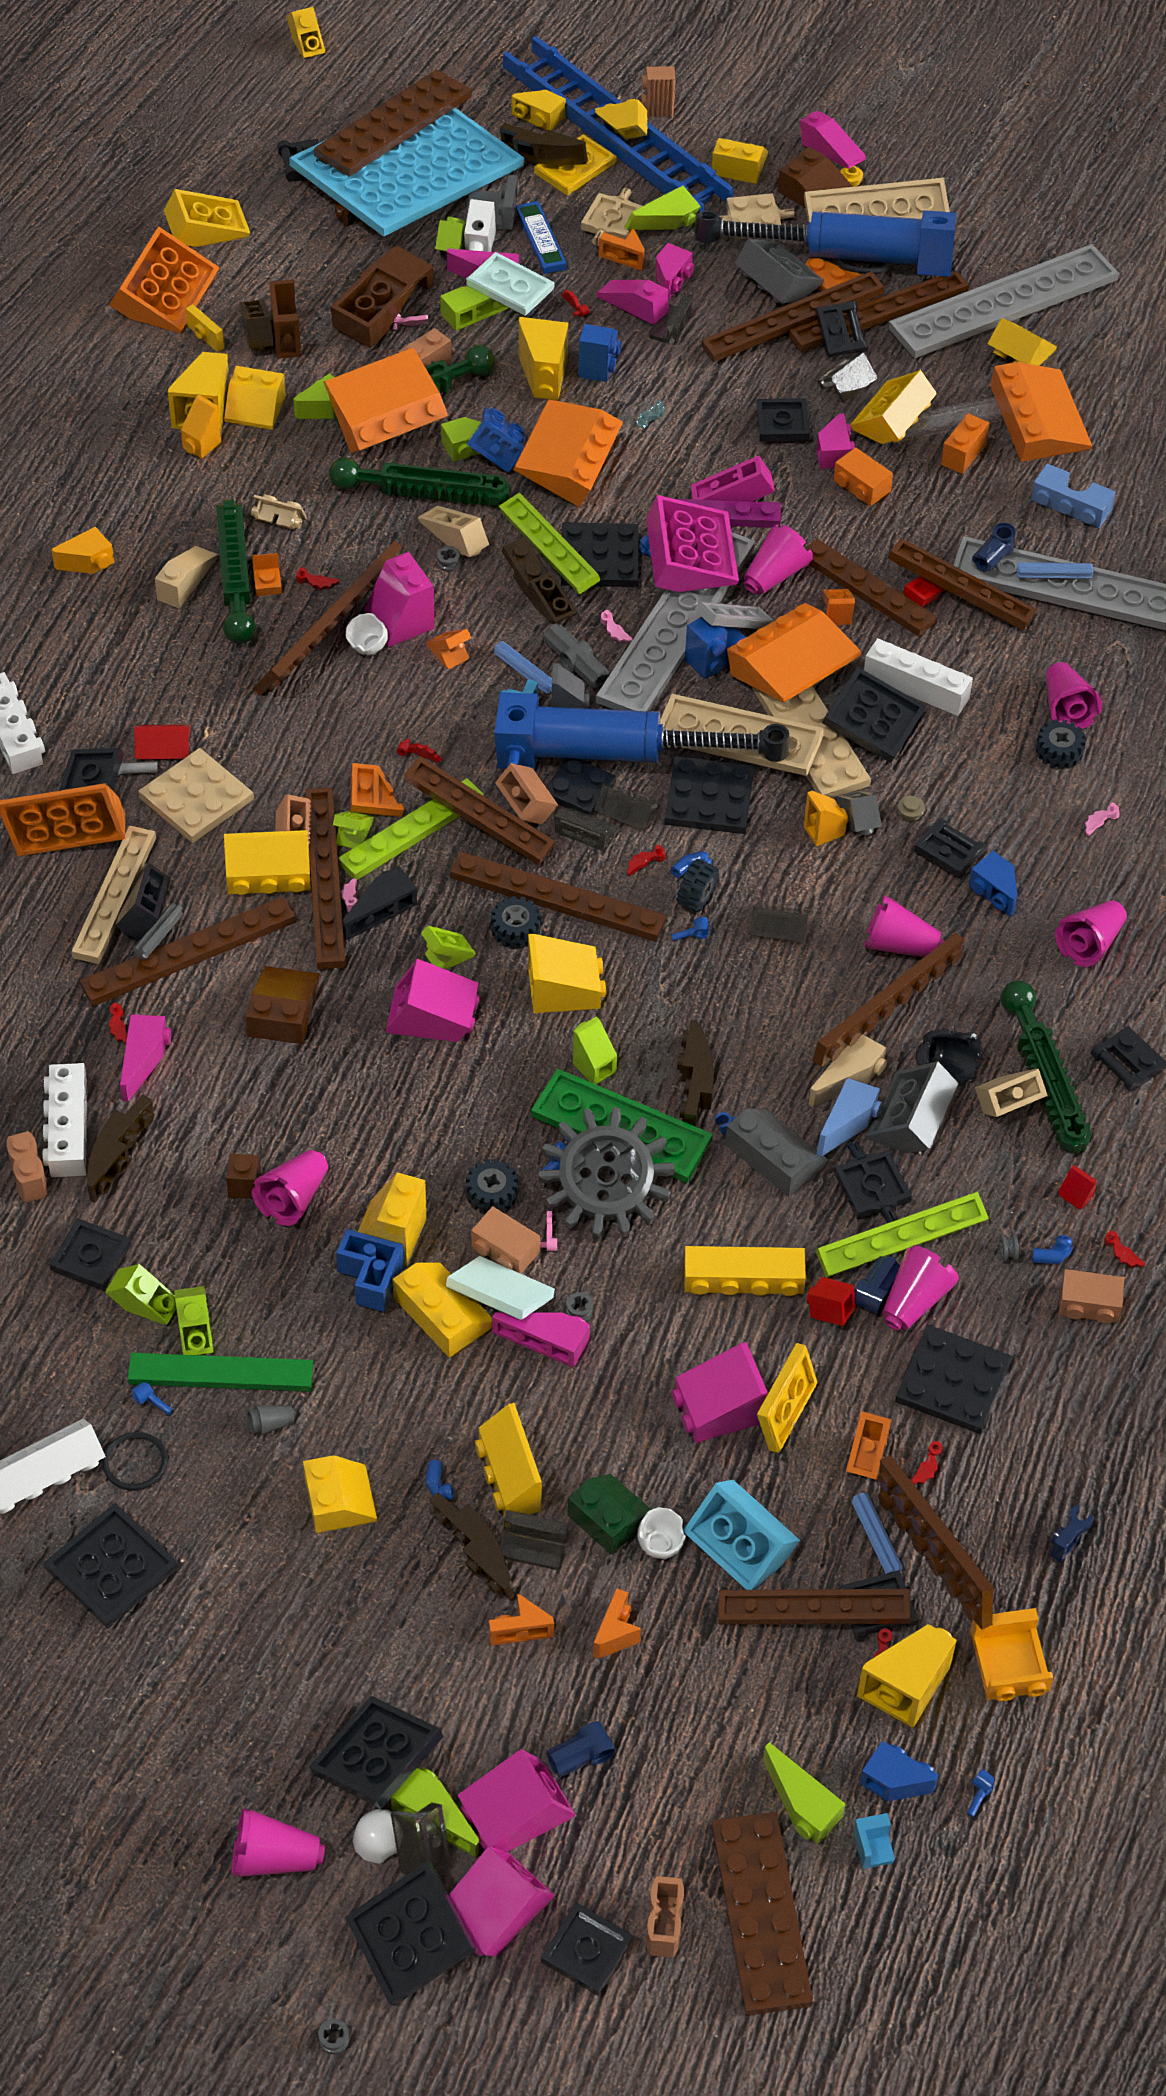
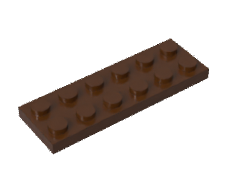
(936, 1543)
(761, 1914)

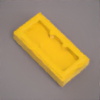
(205, 328)

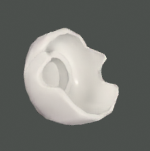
(366, 634)
(661, 1533)
(375, 1836)

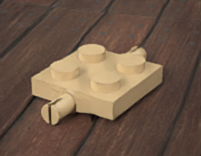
(757, 209)
(609, 215)

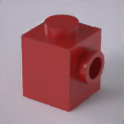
(831, 1301)

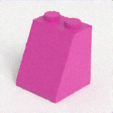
(402, 599)
(433, 1003)
(720, 1394)
(515, 1802)
(498, 1900)

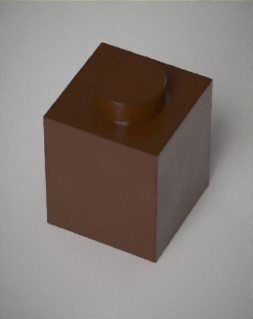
(241, 1175)

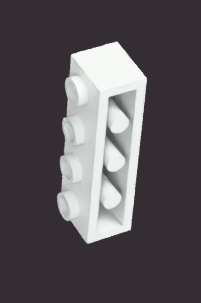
(919, 677)
(17, 732)
(66, 1120)
(48, 1463)

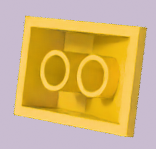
(204, 218)

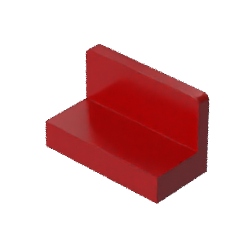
(162, 741)

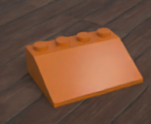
(164, 283)
(384, 399)
(1038, 411)
(568, 449)
(791, 653)
(63, 819)

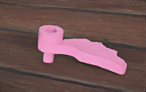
(409, 321)
(614, 630)
(1097, 819)
(349, 894)
(551, 1243)

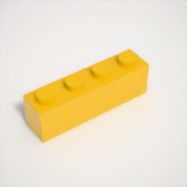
(744, 1270)

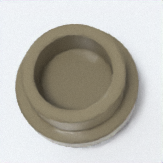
(911, 808)

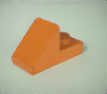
(623, 251)
(266, 574)
(839, 605)
(450, 647)
(869, 1445)
(529, 1625)
(614, 1631)

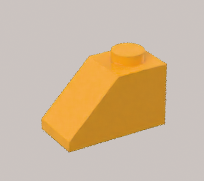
(201, 428)
(84, 553)
(824, 818)

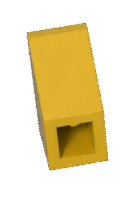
(306, 32)
(539, 108)
(625, 118)

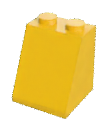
(543, 355)
(204, 377)
(564, 975)
(397, 1213)
(908, 1674)

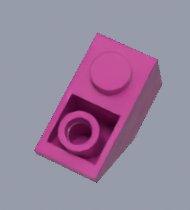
(673, 267)
(834, 442)

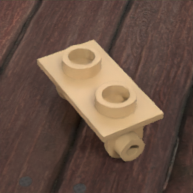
(288, 513)

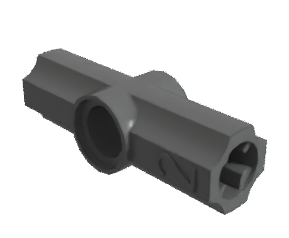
(576, 656)

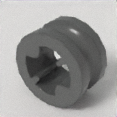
(448, 558)
(1008, 1247)
(583, 1299)
(341, 2042)

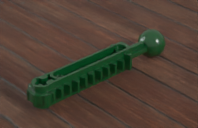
(478, 361)
(424, 482)
(238, 625)
(1040, 1053)

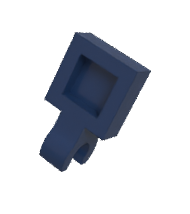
(1067, 1538)

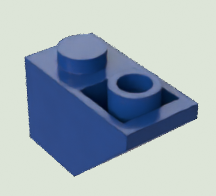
(996, 882)
(896, 1775)

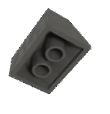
(777, 271)
(913, 1108)
(773, 1149)

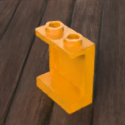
(1011, 1656)

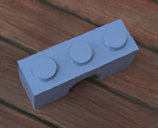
(1087, 506)

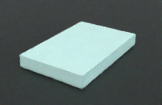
(510, 283)
(500, 1287)

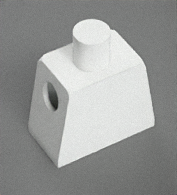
(477, 237)

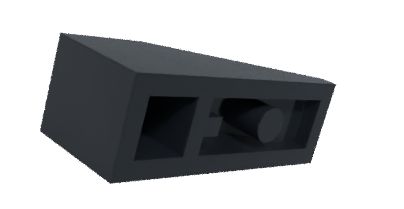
(382, 900)
(143, 902)

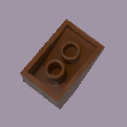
(809, 173)
(371, 305)
(282, 1004)

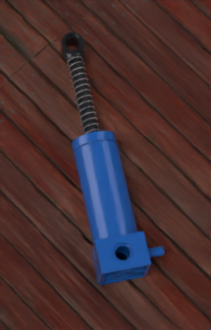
(854, 237)
(533, 732)

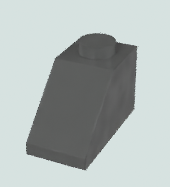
(567, 689)
(861, 811)

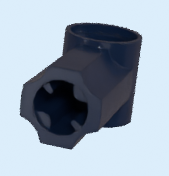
(996, 547)
(874, 1289)
(588, 1746)

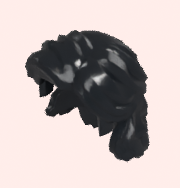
(954, 1051)

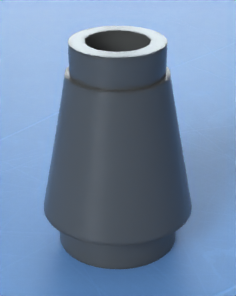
(269, 1418)

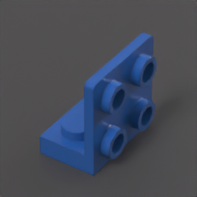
(498, 439)

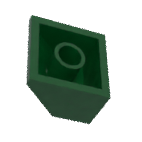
(606, 1511)

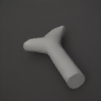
(132, 768)

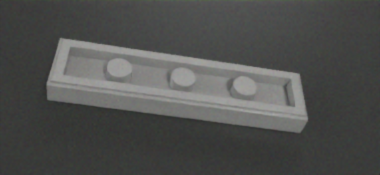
(733, 615)

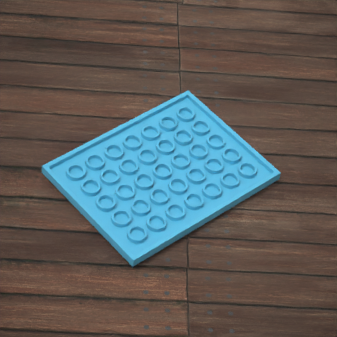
(417, 175)

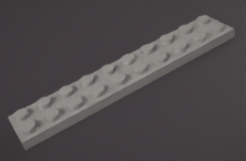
(1004, 298)
(1104, 594)
(661, 644)

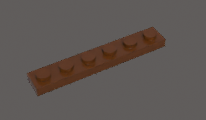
(962, 584)
(870, 588)
(479, 810)
(815, 1606)

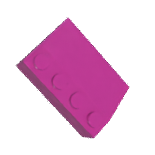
(690, 546)

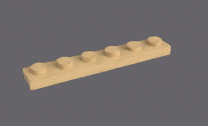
(116, 887)

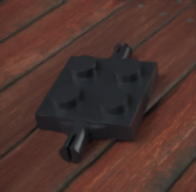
(872, 1183)

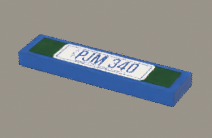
(541, 237)

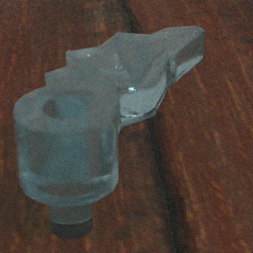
(654, 413)

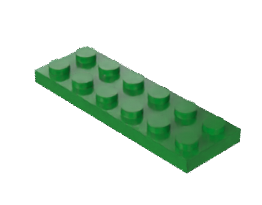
(569, 1096)

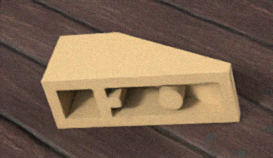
(456, 529)
(182, 575)
(856, 1062)

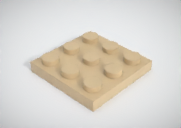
(196, 795)

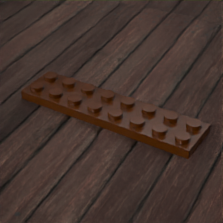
(392, 122)
(325, 623)

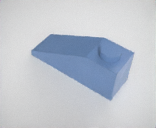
(850, 1114)

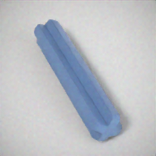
(1055, 570)
(523, 666)
(876, 1533)

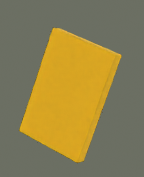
(571, 177)
(787, 1398)

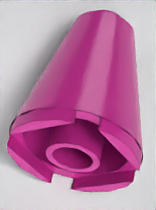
(777, 559)
(1071, 696)
(900, 931)
(1090, 932)
(290, 1187)
(917, 1287)
(273, 1847)

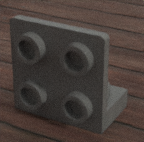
(504, 203)

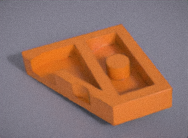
(372, 792)

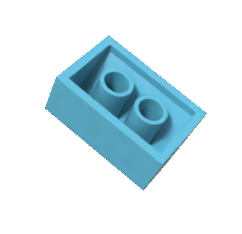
(740, 1534)

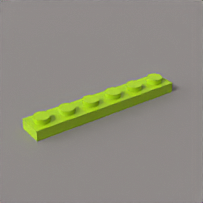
(549, 543)
(398, 837)
(901, 1234)

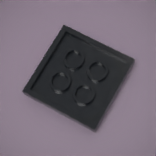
(608, 549)
(874, 714)
(709, 795)
(953, 1379)
(111, 1565)
(376, 1752)
(410, 1933)

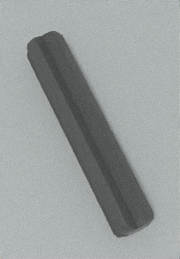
(158, 931)

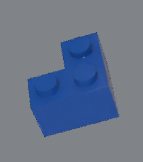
(598, 352)
(708, 646)
(375, 1265)

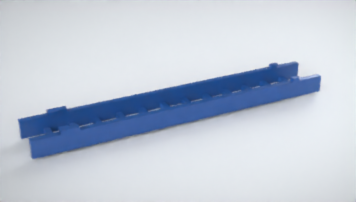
(699, 171)

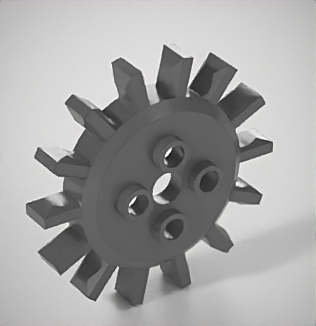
(587, 1153)

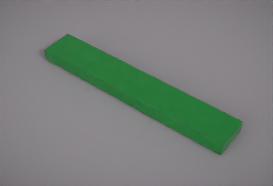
(221, 1372)

